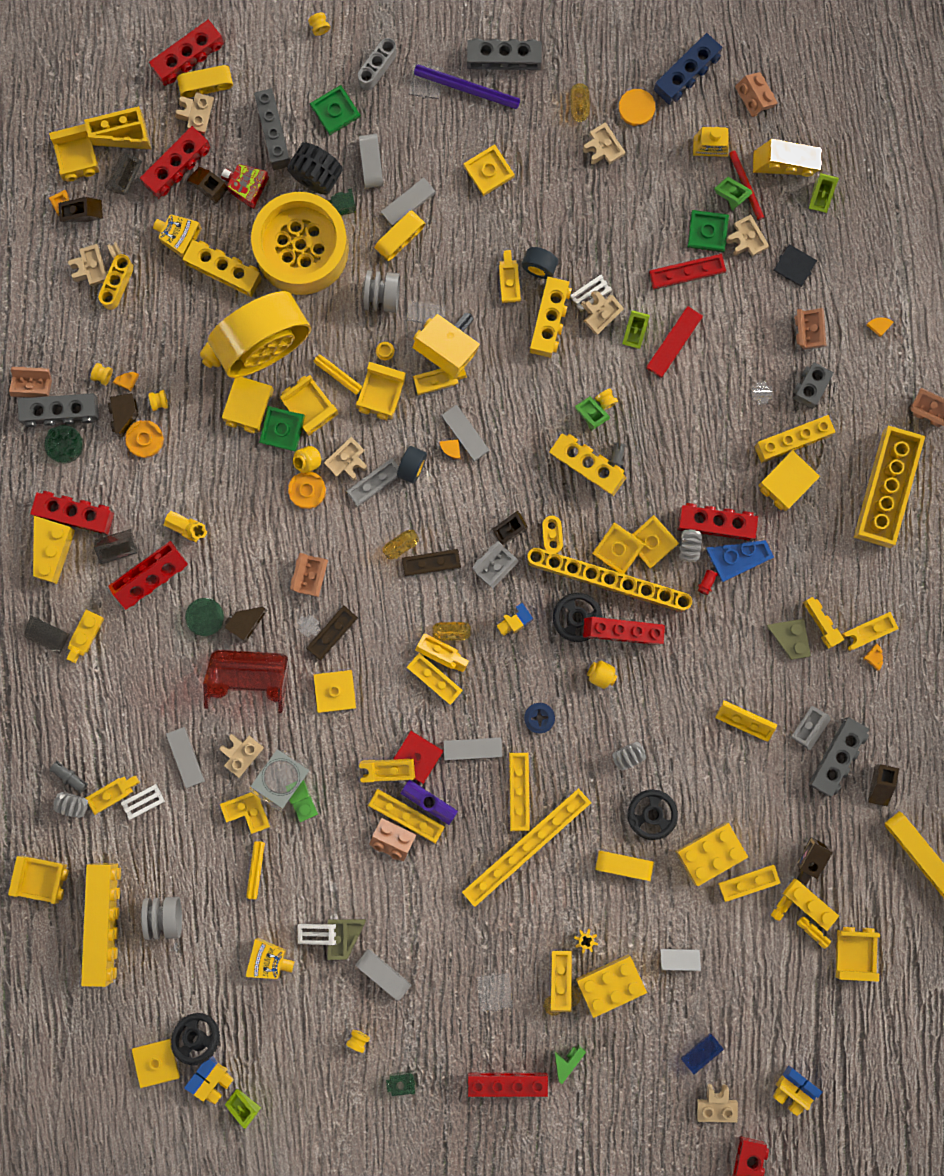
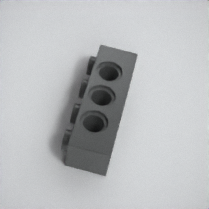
(496, 61)
(272, 129)
(28, 406)
(819, 779)

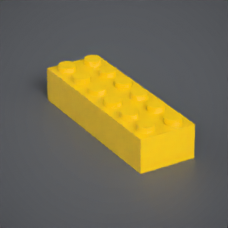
(889, 487)
(100, 924)

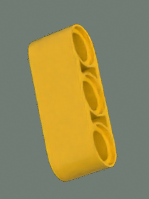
(205, 81)
(400, 235)
(115, 290)
(624, 865)

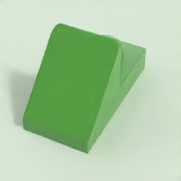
(733, 192)
(592, 413)
(303, 803)
(565, 1067)

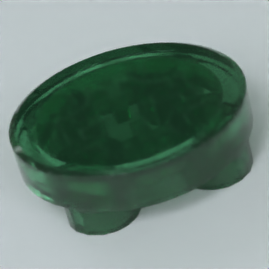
(63, 444)
(204, 617)

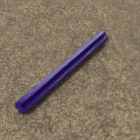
(466, 86)

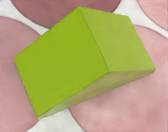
(823, 192)
(635, 329)
(242, 1108)

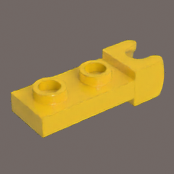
(871, 630)
(830, 636)
(388, 770)

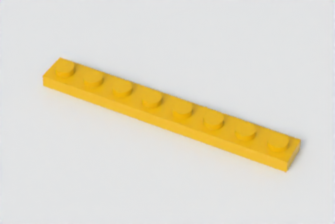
(526, 847)

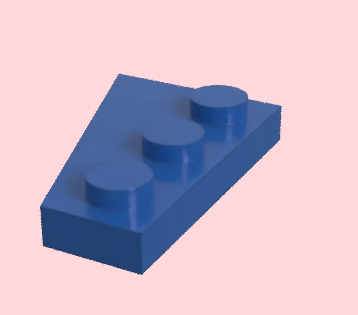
(738, 558)

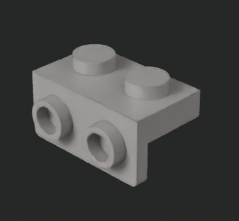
(494, 564)

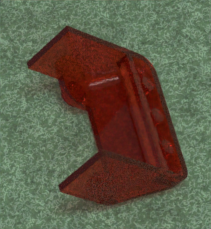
(246, 672)

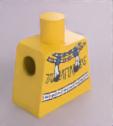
(711, 142)
(177, 233)
(268, 961)

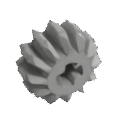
(690, 545)
(629, 756)
(70, 804)

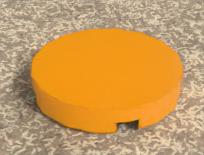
(636, 107)
(144, 439)
(307, 490)

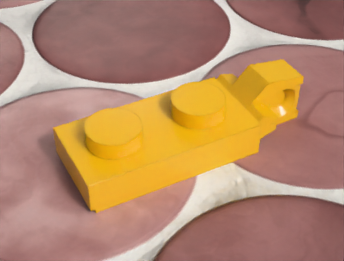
(509, 279)
(436, 380)
(84, 635)
(441, 653)
(111, 794)

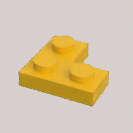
(248, 806)

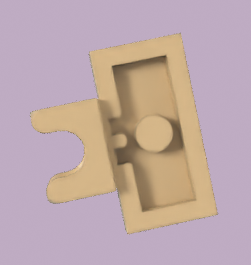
(196, 111)
(604, 145)
(747, 237)
(90, 266)
(601, 311)
(346, 459)
(241, 754)
(717, 1106)

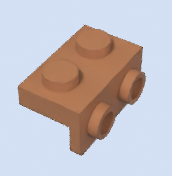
(756, 93)
(810, 328)
(30, 382)
(929, 406)
(308, 575)
(392, 840)

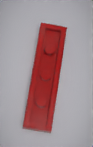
(687, 271)
(674, 342)

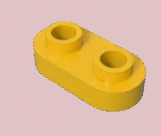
(552, 535)

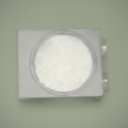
(279, 780)

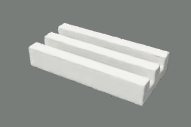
(598, 279)
(128, 809)
(331, 934)

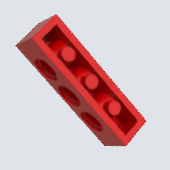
(189, 43)
(176, 152)
(747, 520)
(100, 524)
(138, 575)
(623, 631)
(507, 1084)
(746, 1149)

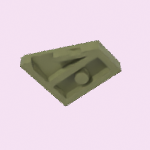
(792, 638)
(346, 936)

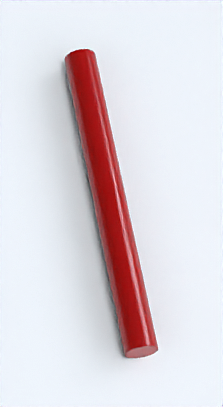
(744, 180)

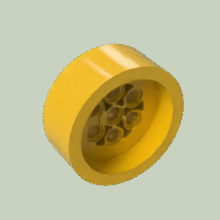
(311, 214)
(259, 334)

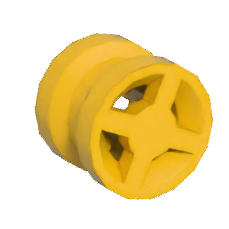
(319, 24)
(101, 374)
(606, 399)
(158, 400)
(358, 1041)

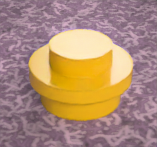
(385, 351)

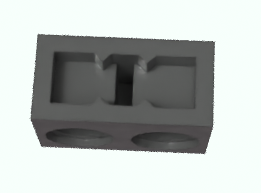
(815, 387)

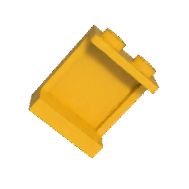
(74, 153)
(381, 391)
(309, 400)
(247, 404)
(788, 481)
(38, 879)
(857, 954)

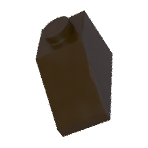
(80, 210)
(244, 622)

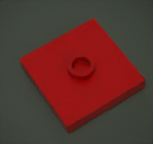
(422, 752)

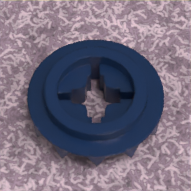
(546, 711)

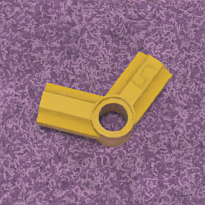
(186, 527)

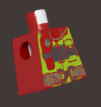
(246, 183)

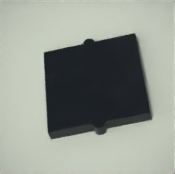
(795, 265)

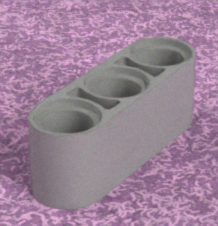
(381, 56)
(371, 161)
(383, 975)

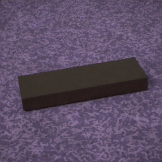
(431, 562)
(332, 633)

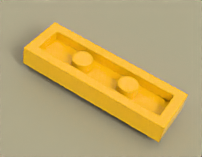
(434, 679)
(746, 721)
(749, 883)
(810, 904)
(561, 981)

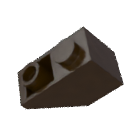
(208, 184)
(124, 412)
(883, 784)

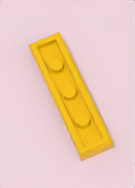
(519, 791)
(406, 816)

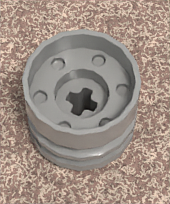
(381, 291)
(158, 918)

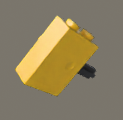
(446, 343)

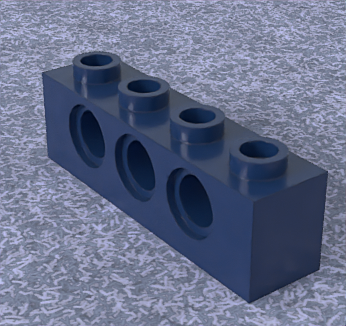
(706, 47)

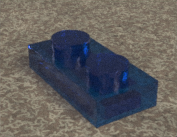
(702, 1053)

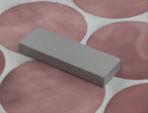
(408, 201)
(465, 433)
(373, 482)
(472, 748)
(185, 757)

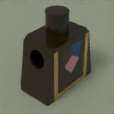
(816, 853)

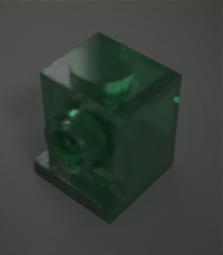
(343, 202)
(405, 1077)

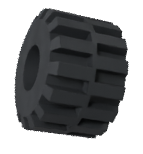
(315, 168)

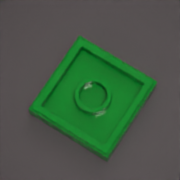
(335, 110)
(708, 231)
(282, 428)

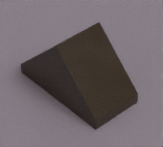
(510, 528)

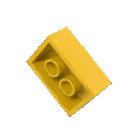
(711, 854)
(611, 985)

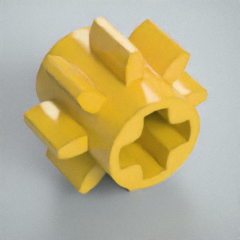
(580, 939)

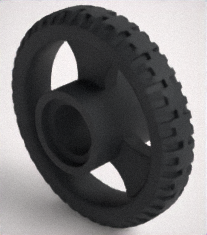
(569, 603)
(655, 797)
(203, 1040)

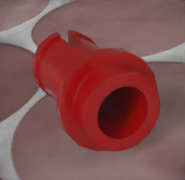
(707, 582)

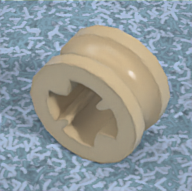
(114, 250)

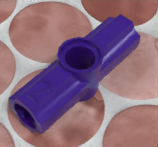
(418, 794)

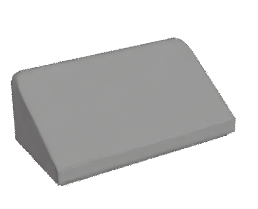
(811, 727)
(680, 959)

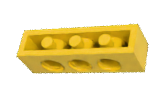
(245, 285)
(553, 288)
(794, 439)
(561, 451)

